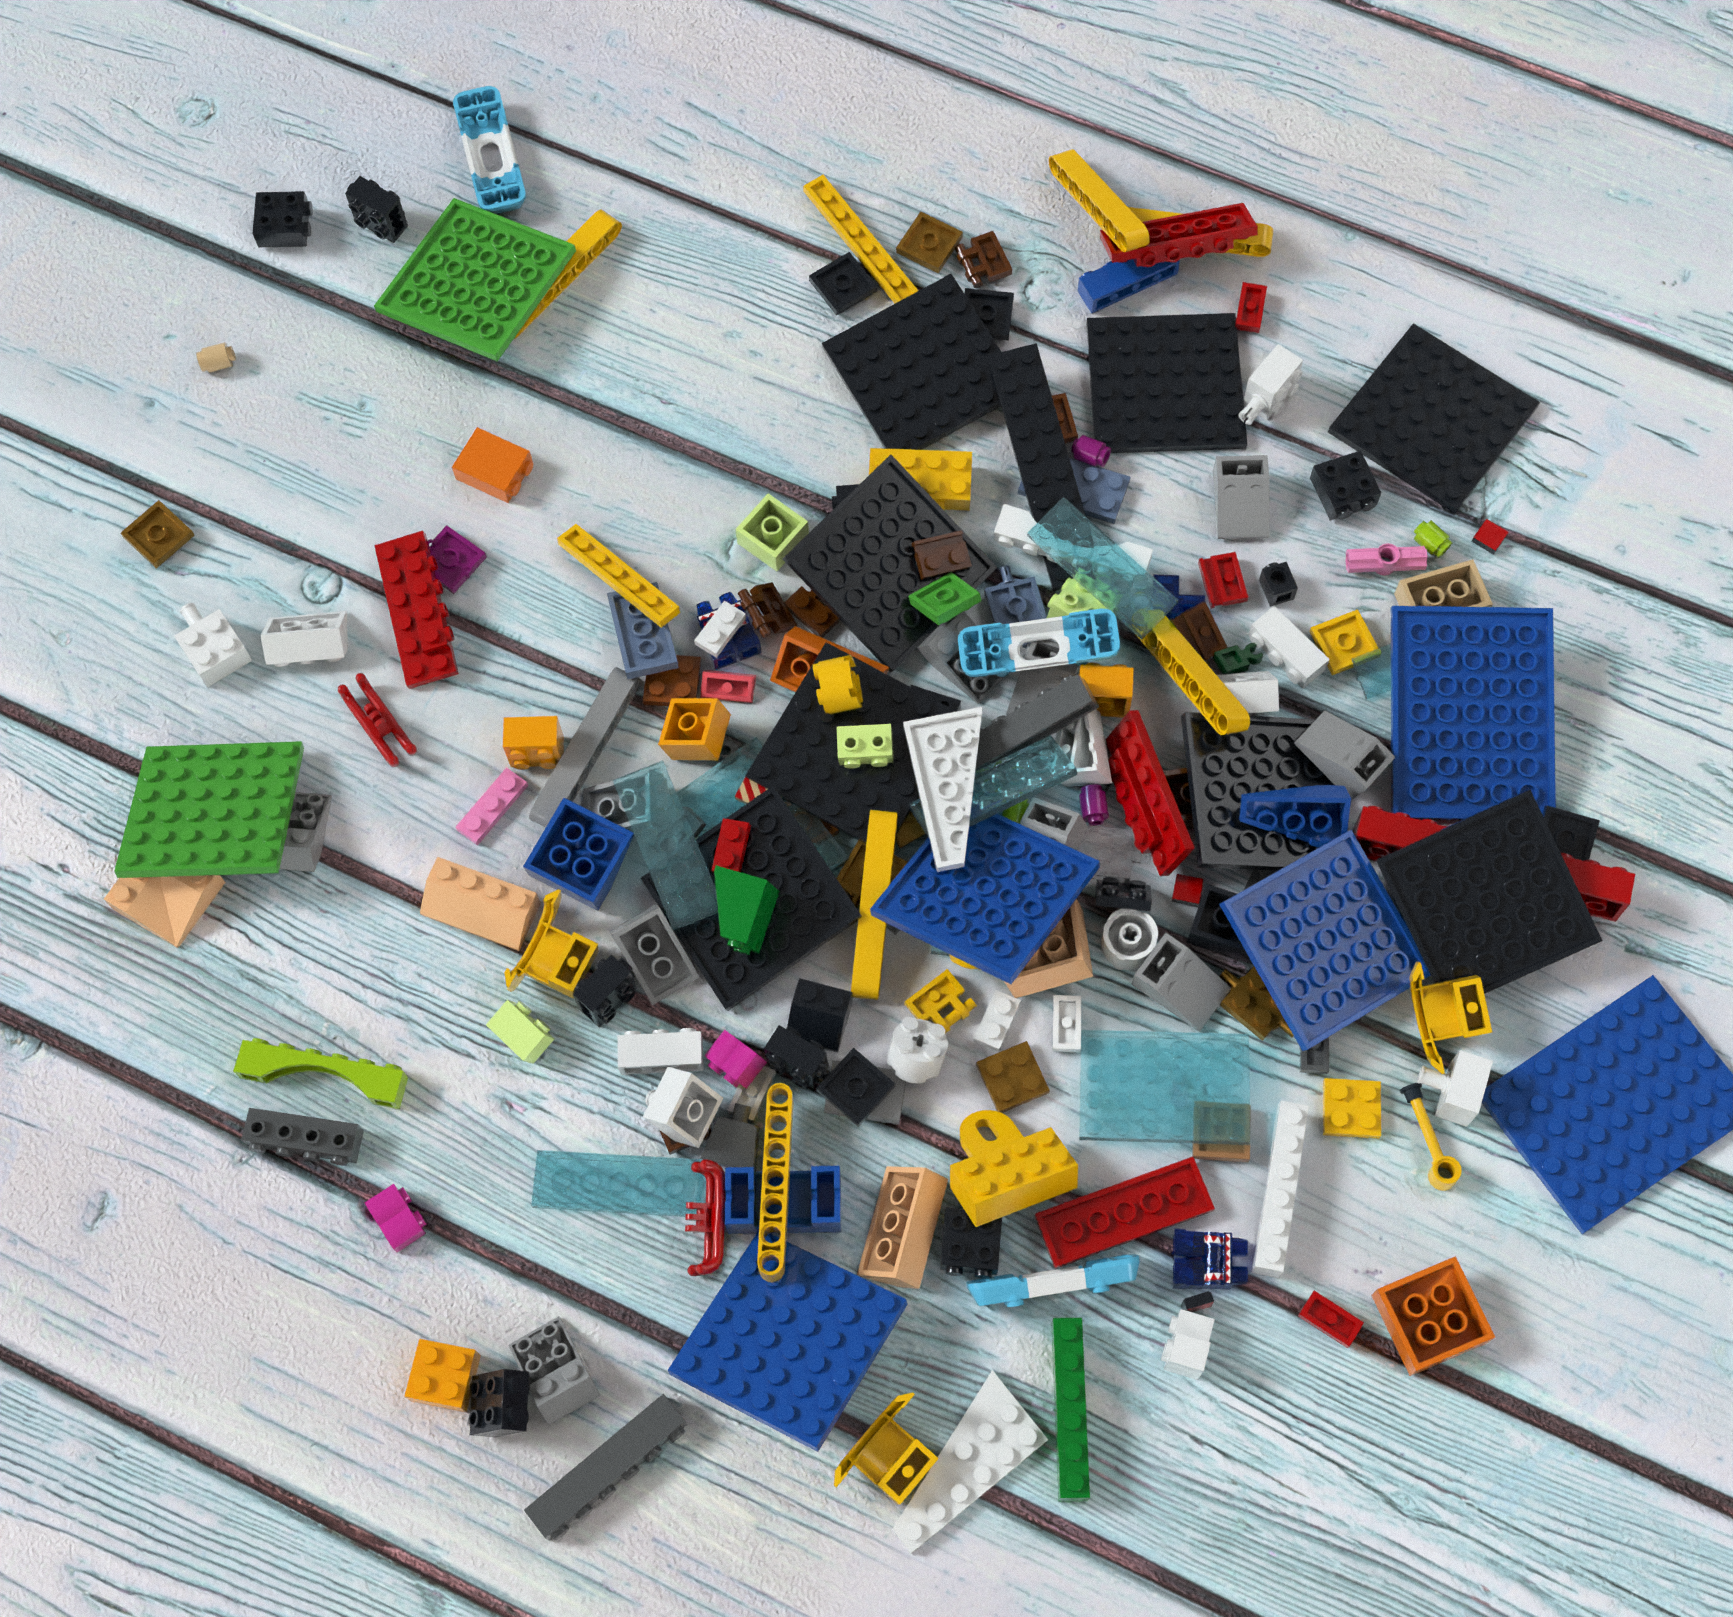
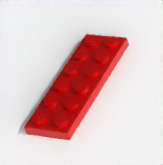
(1124, 1212)

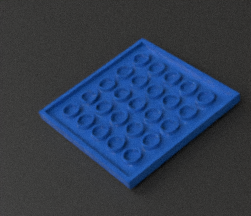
(995, 905)
(1325, 939)
(789, 1345)

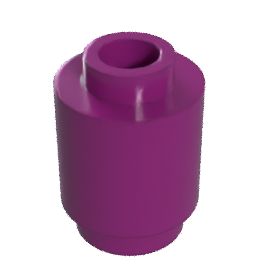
(1090, 451)
(1093, 804)

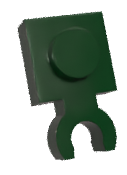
(1234, 660)

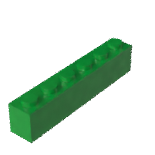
(1070, 1410)

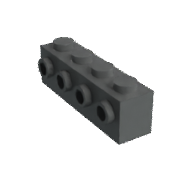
(303, 1136)

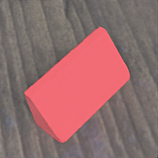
(728, 686)

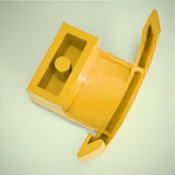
(554, 955)
(1448, 1011)
(888, 1455)

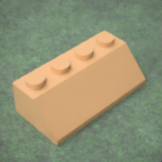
(479, 903)
(903, 1226)

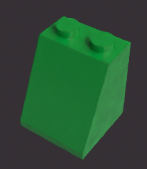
(743, 908)

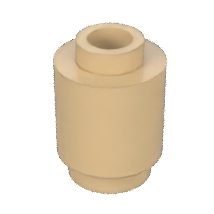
(216, 357)

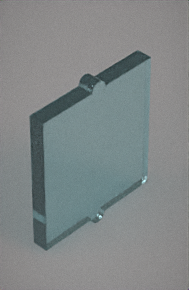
(1374, 671)

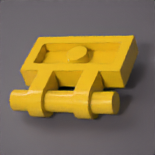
(936, 996)

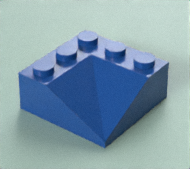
(579, 854)

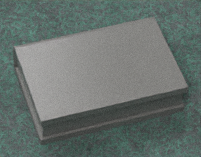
(889, 1109)

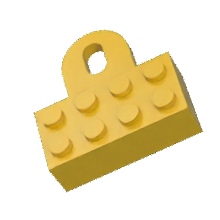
(940, 473)
(1008, 1171)

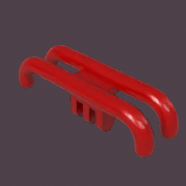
(377, 721)
(709, 1217)

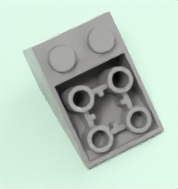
(1241, 496)
(943, 654)
(1034, 681)
(1344, 753)
(1055, 822)
(306, 831)
(1181, 982)
(555, 1370)

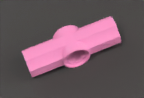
(1371, 559)

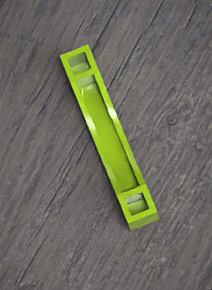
(266, 1062)

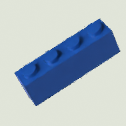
(1121, 280)

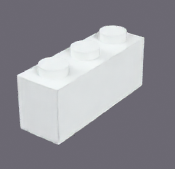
(1288, 647)
(659, 1050)

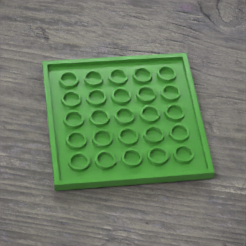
(475, 279)
(210, 810)

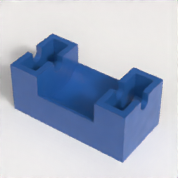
(812, 1203)

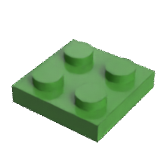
(945, 598)

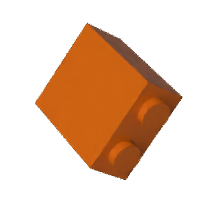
(493, 465)

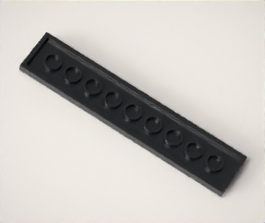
(1035, 437)

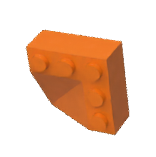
(1432, 1316)

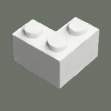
(1189, 1344)

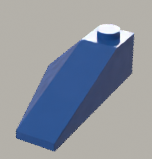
(1301, 813)

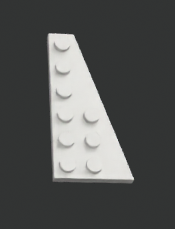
(944, 768)
(980, 1452)

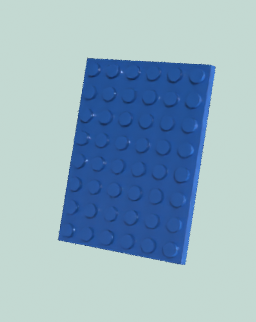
(1471, 708)
(1615, 1103)

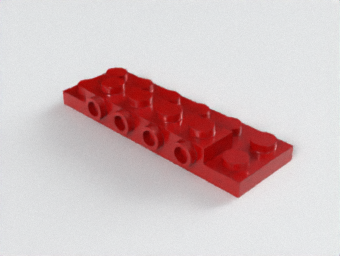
(1188, 235)
(417, 609)
(1146, 795)

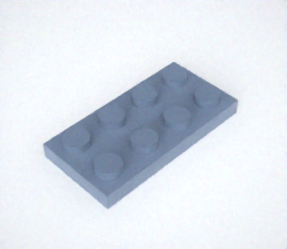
(1099, 490)
(642, 642)

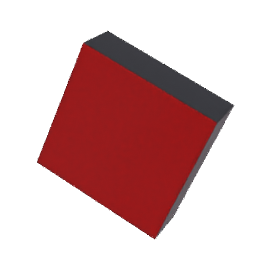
(1490, 536)
(1187, 890)
(1197, 1302)

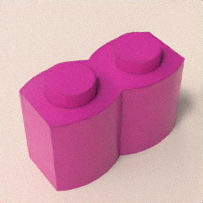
(735, 1060)
(396, 1218)

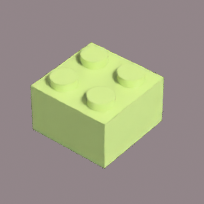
(771, 531)

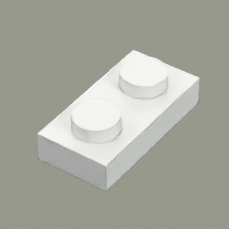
(720, 629)
(997, 1020)
(1066, 1023)
(754, 1094)

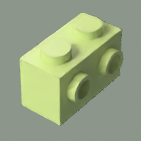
(865, 745)
(520, 1031)

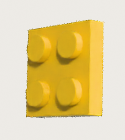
(1343, 640)
(1351, 1108)

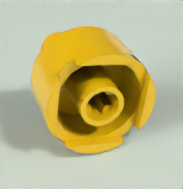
(838, 685)

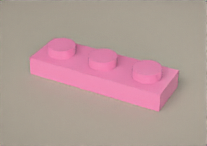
(491, 806)

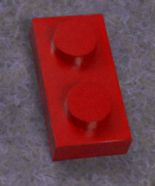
(1251, 307)
(731, 844)
(1330, 1319)

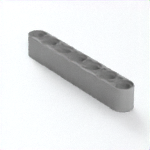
(586, 745)

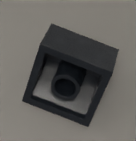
(820, 1013)

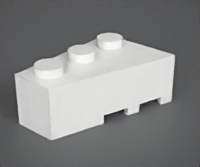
(1086, 748)

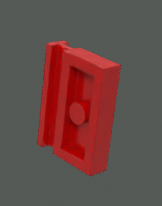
(1223, 580)

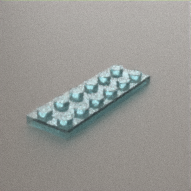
(1102, 568)
(1013, 780)
(667, 845)
(616, 1183)

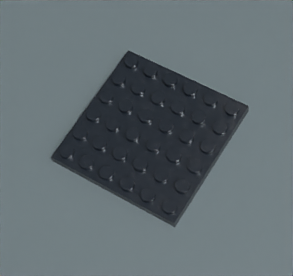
(919, 366)
(1166, 382)
(1433, 418)
(866, 565)
(803, 751)
(1240, 764)
(1490, 896)
(805, 916)

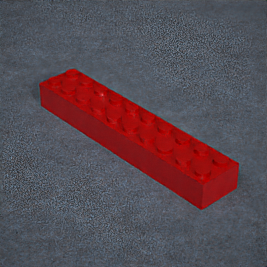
(1602, 888)

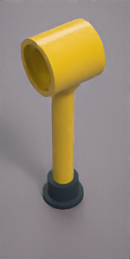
(1414, 1095)

